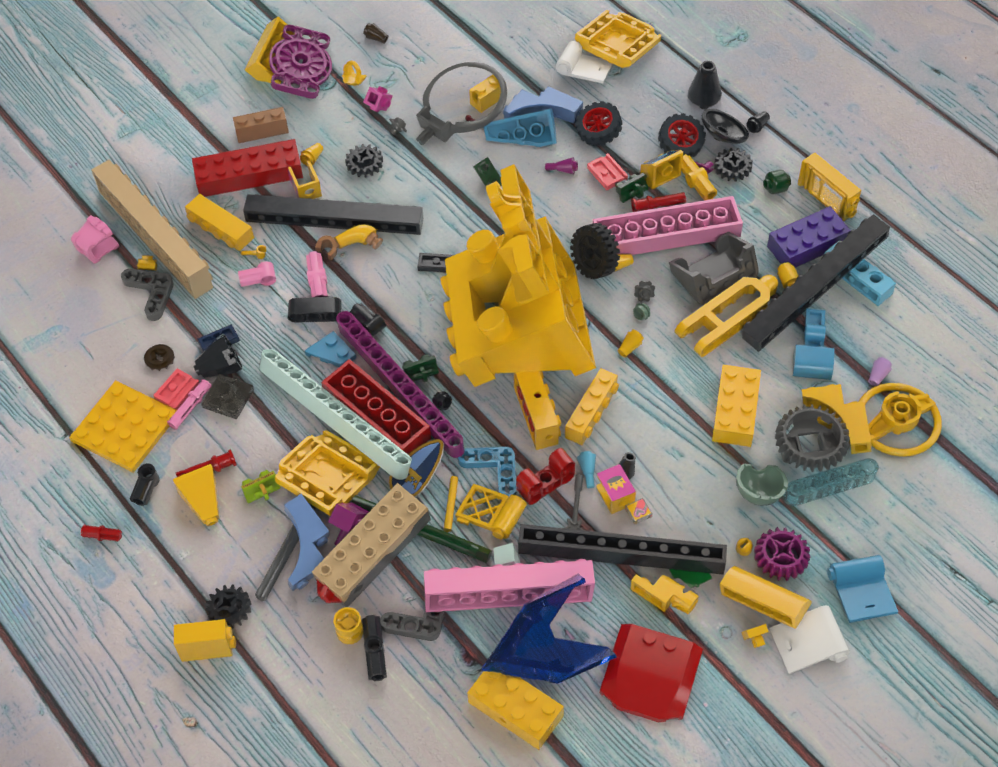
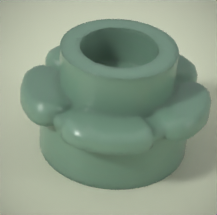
(641, 311)

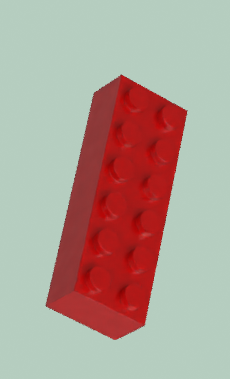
(246, 168)
(377, 406)

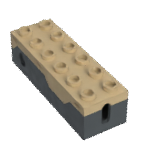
(370, 547)

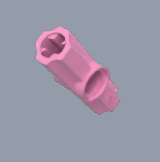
(316, 275)

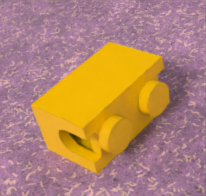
(485, 93)

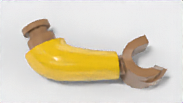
(359, 234)

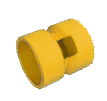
(348, 625)

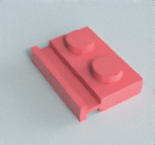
(607, 171)
(176, 389)

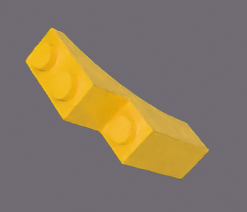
(851, 413)

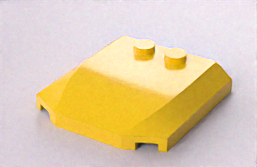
(617, 38)
(325, 471)

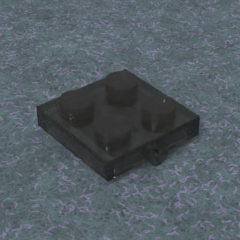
(227, 396)

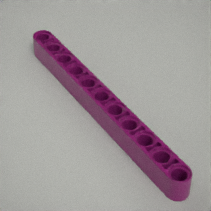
(380, 362)

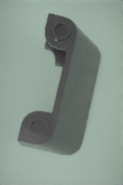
(718, 271)

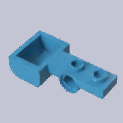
(812, 358)

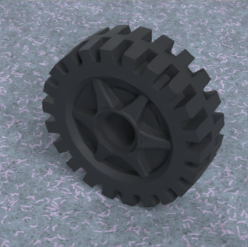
(594, 251)

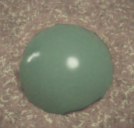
(761, 486)

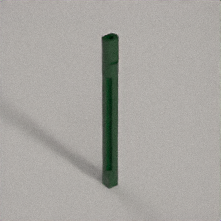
(441, 537)

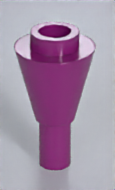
(568, 166)

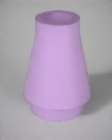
(879, 371)

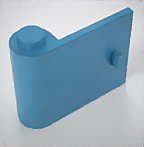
(862, 588)

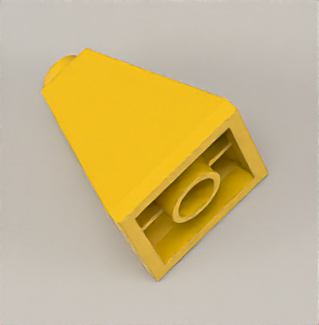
(200, 493)

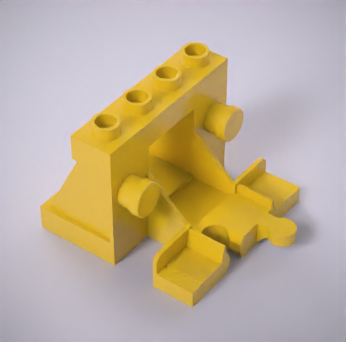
(533, 277)

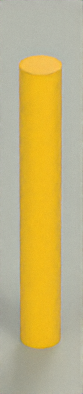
(450, 504)

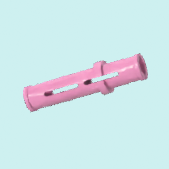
(194, 398)

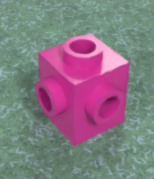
(378, 99)

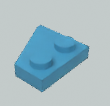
(331, 350)

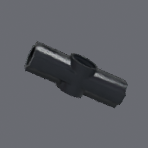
(375, 658)

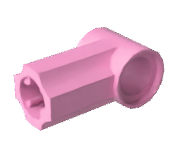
(263, 274)

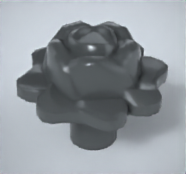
(398, 125)
(644, 291)

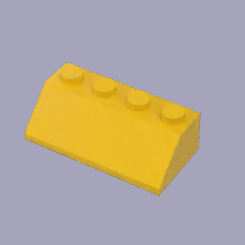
(258, 64)

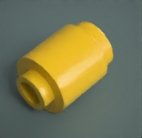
(787, 274)

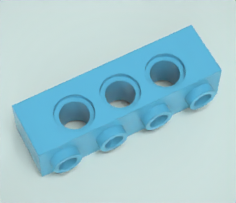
(869, 281)

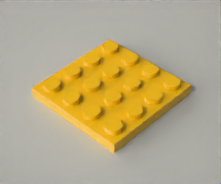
(123, 426)

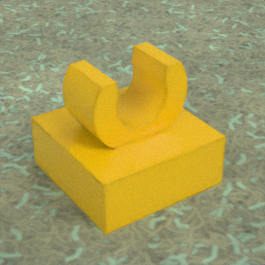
(756, 635)

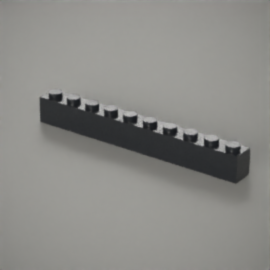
(332, 214)
(815, 282)
(622, 549)

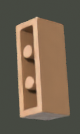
(260, 125)

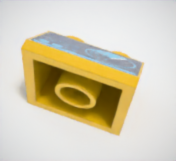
(663, 168)

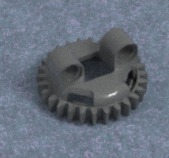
(832, 442)

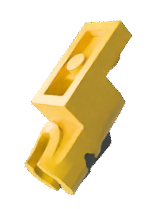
(666, 592)

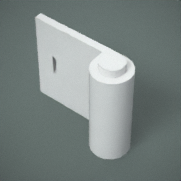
(582, 66)
(812, 641)

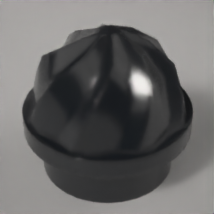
(442, 400)

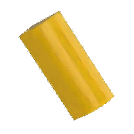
(764, 596)

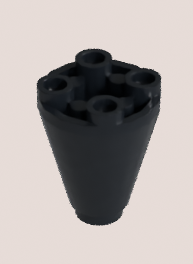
(705, 87)

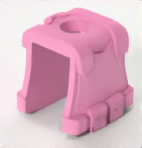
(94, 239)

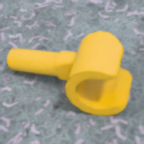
(259, 252)

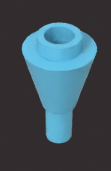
(587, 463)

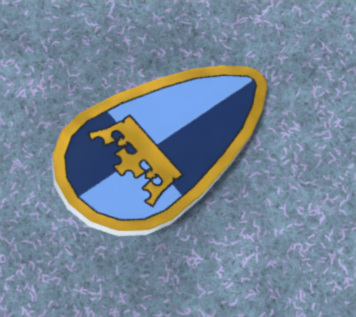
(422, 468)

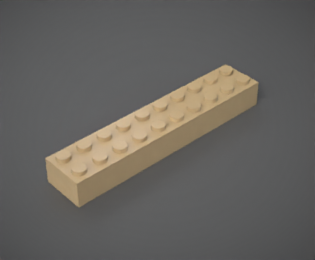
(153, 228)

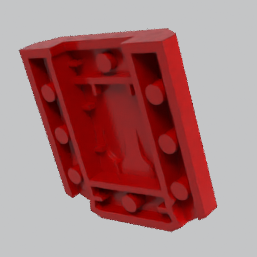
(651, 673)

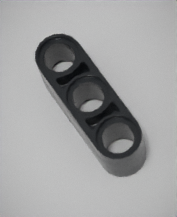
(314, 309)

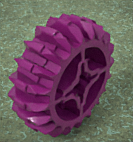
(785, 563)

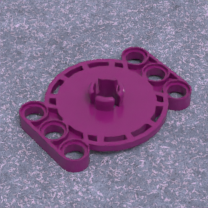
(287, 63)

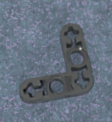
(155, 286)
(427, 622)

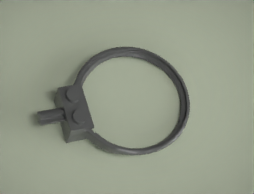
(443, 130)

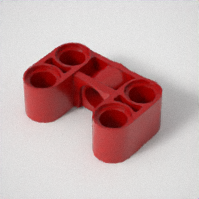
(558, 472)

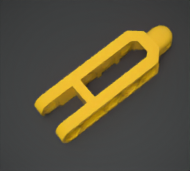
(720, 330)

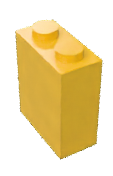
(204, 640)

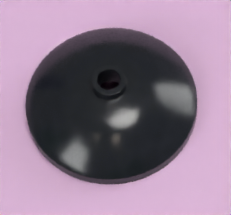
(724, 126)

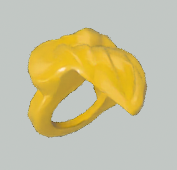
(349, 76)

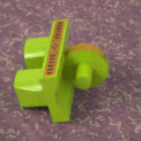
(260, 487)

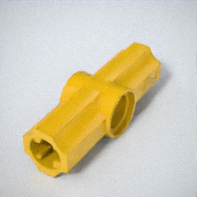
(697, 178)

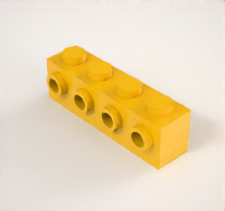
(219, 222)
(591, 406)

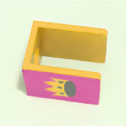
(300, 190)
(615, 488)

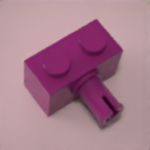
(346, 517)

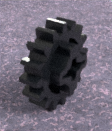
(364, 160)
(733, 164)
(233, 599)

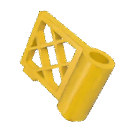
(505, 514)

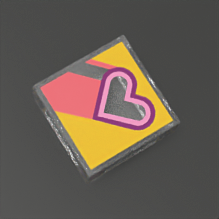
(638, 511)

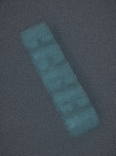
(837, 475)

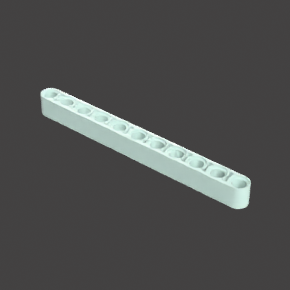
(335, 414)

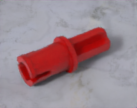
(101, 533)

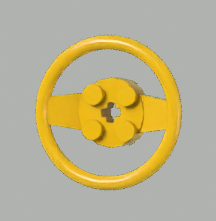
(893, 420)

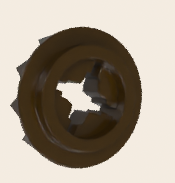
(161, 350)

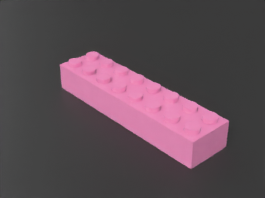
(674, 225)
(503, 585)

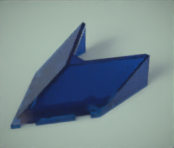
(533, 651)

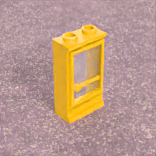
(829, 186)

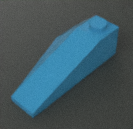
(527, 129)

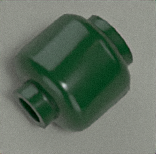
(777, 181)

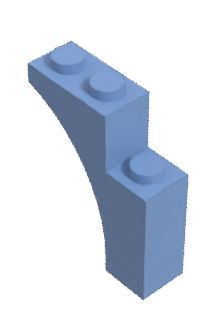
(562, 105)
(311, 534)

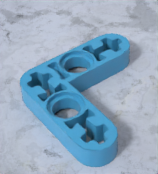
(497, 460)

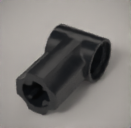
(369, 321)
(144, 485)

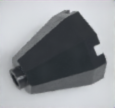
(218, 359)

